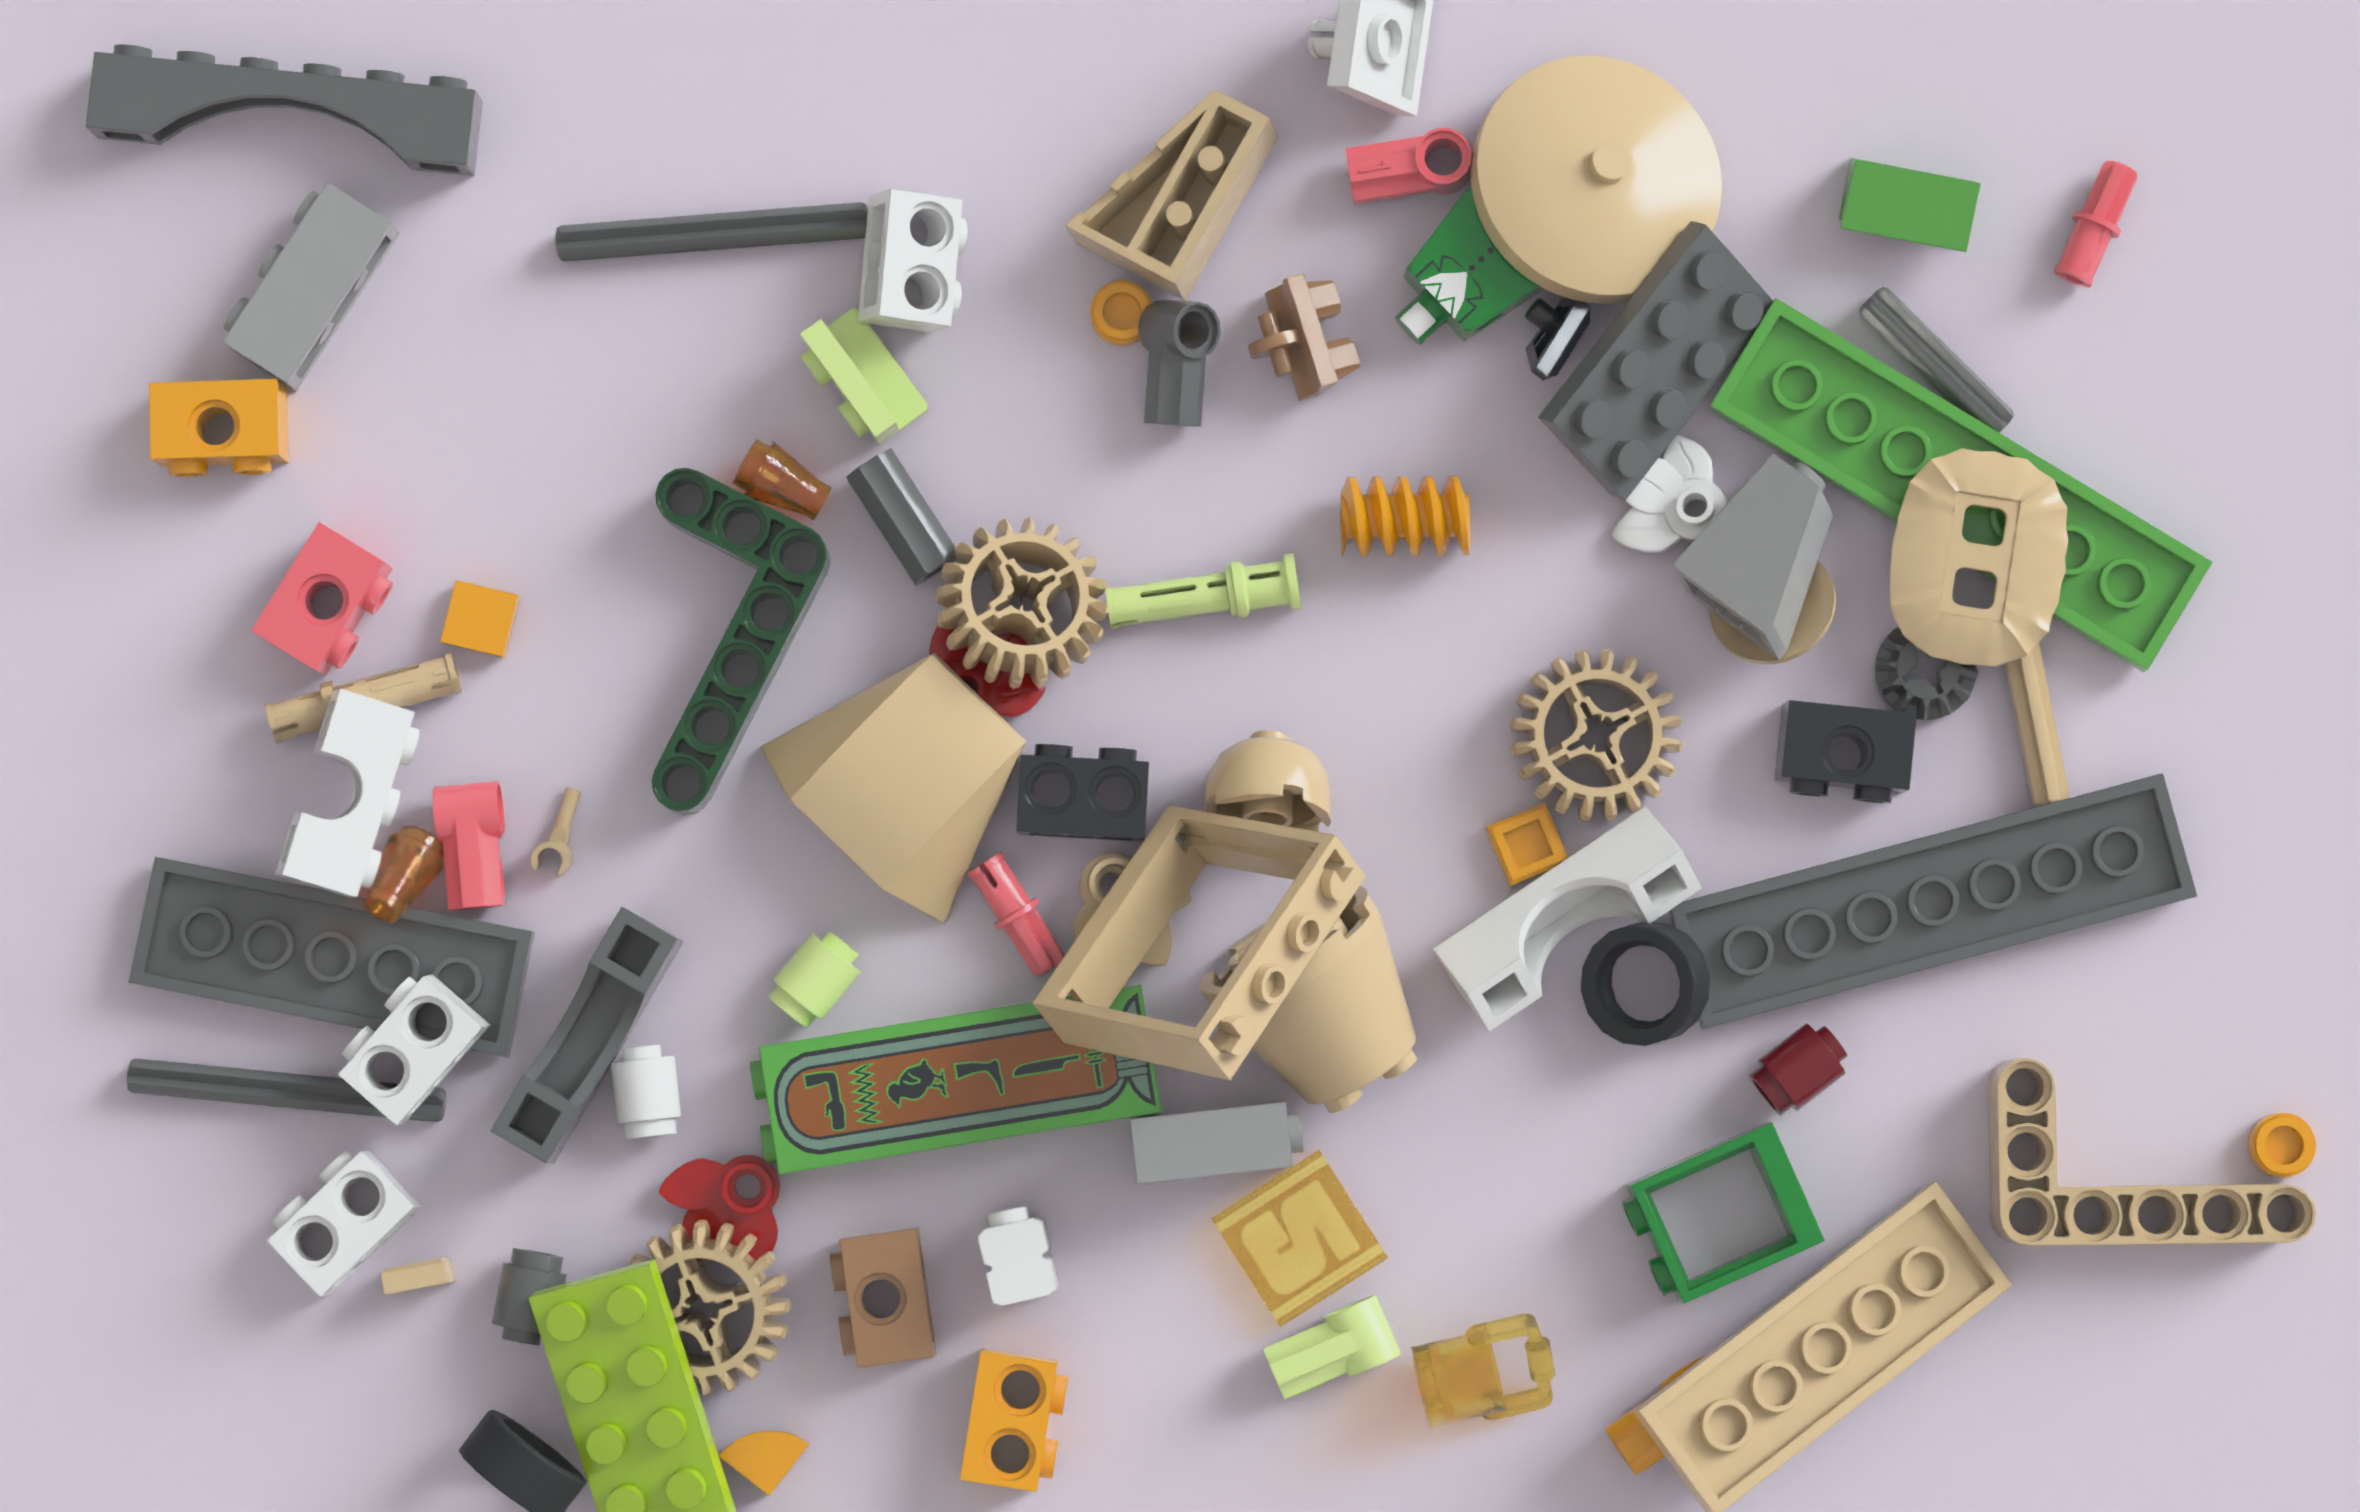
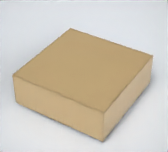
(417, 1275)

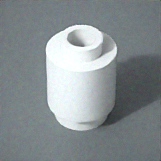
(646, 1092)

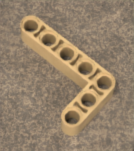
(2118, 1203)

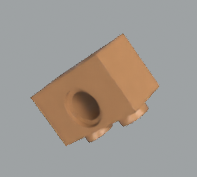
(906, 1332)

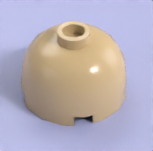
(1270, 783)

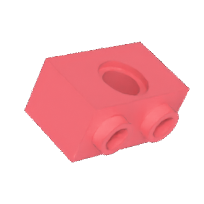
(289, 615)

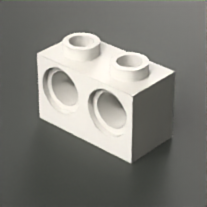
(895, 256)
(424, 1059)
(353, 1234)

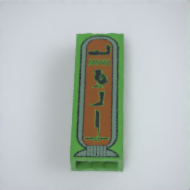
(940, 1086)

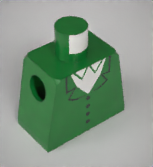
(1461, 279)

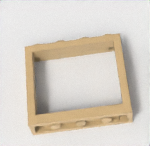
(1144, 903)

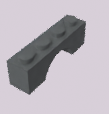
(589, 1036)

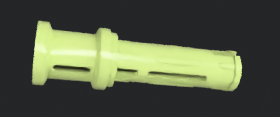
(1236, 589)

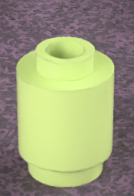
(815, 978)

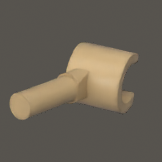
(560, 833)

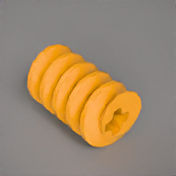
(1404, 515)

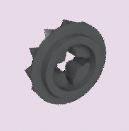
(1896, 659)

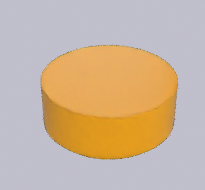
(1117, 312)
(2281, 1145)

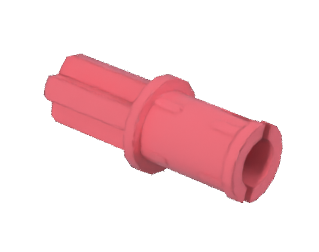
(2096, 223)
(1017, 914)

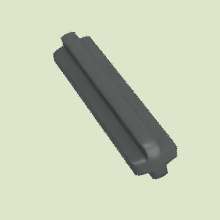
(1935, 359)

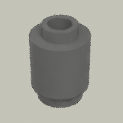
(519, 1279)

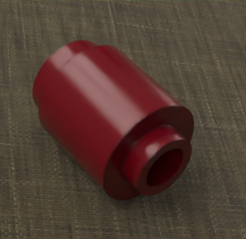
(1799, 1068)

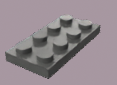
(1657, 360)

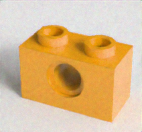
(183, 409)

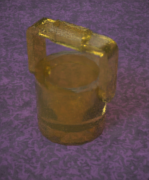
(1462, 1379)

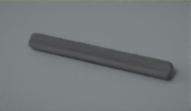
(711, 231)
(263, 1088)

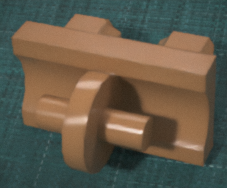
(1296, 338)

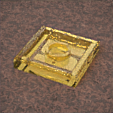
(1299, 1238)

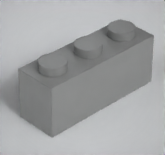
(309, 285)

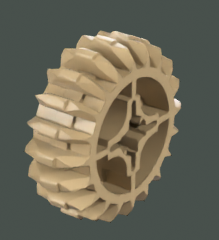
(1000, 559)
(1583, 708)
(696, 1278)

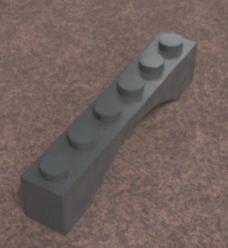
(158, 98)

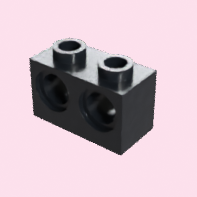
(1081, 813)

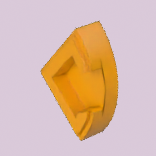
(765, 1456)

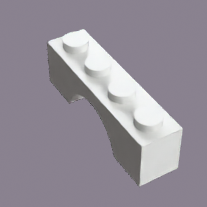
(1623, 873)

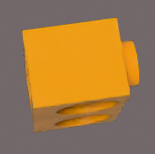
(996, 1417)

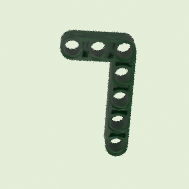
(742, 634)

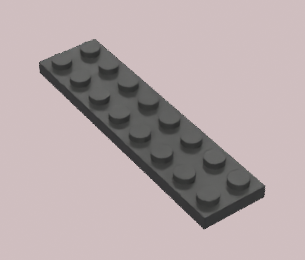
(1938, 899)

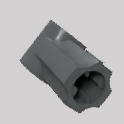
(1177, 362)

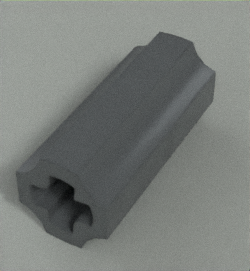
(902, 516)

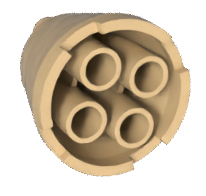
(1341, 1017)

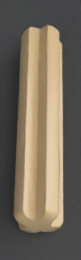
(2037, 728)

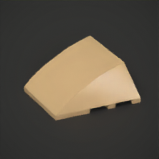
(903, 779)

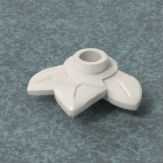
(1661, 497)

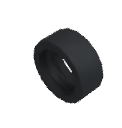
(1600, 998)
(521, 1464)

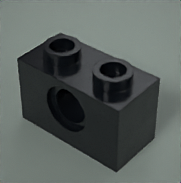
(1883, 742)

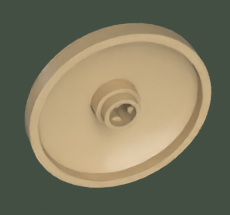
(1592, 175)

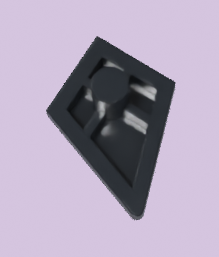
(1557, 334)

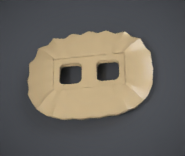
(1931, 550)

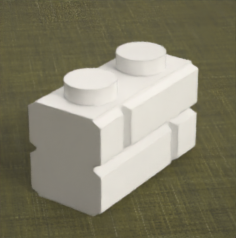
(1017, 1257)

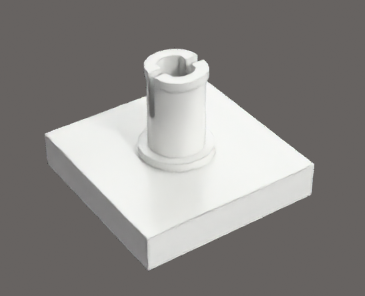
(1376, 51)

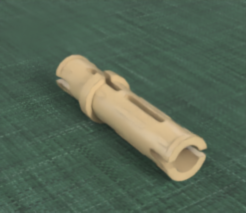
(396, 687)

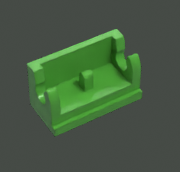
(1908, 204)

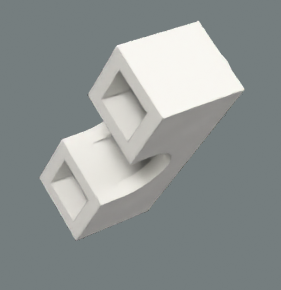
(371, 744)

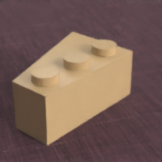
(1181, 196)

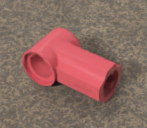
(1400, 167)
(470, 827)

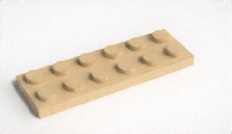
(1822, 1349)

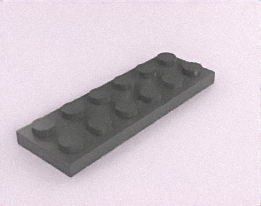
(321, 952)

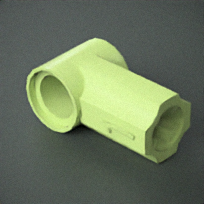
(1346, 1342)

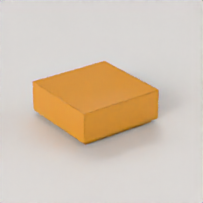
(480, 619)
(1526, 844)

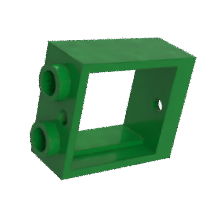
(1782, 1187)

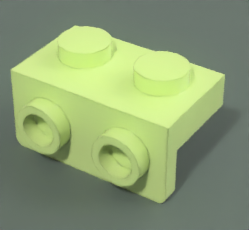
(865, 373)

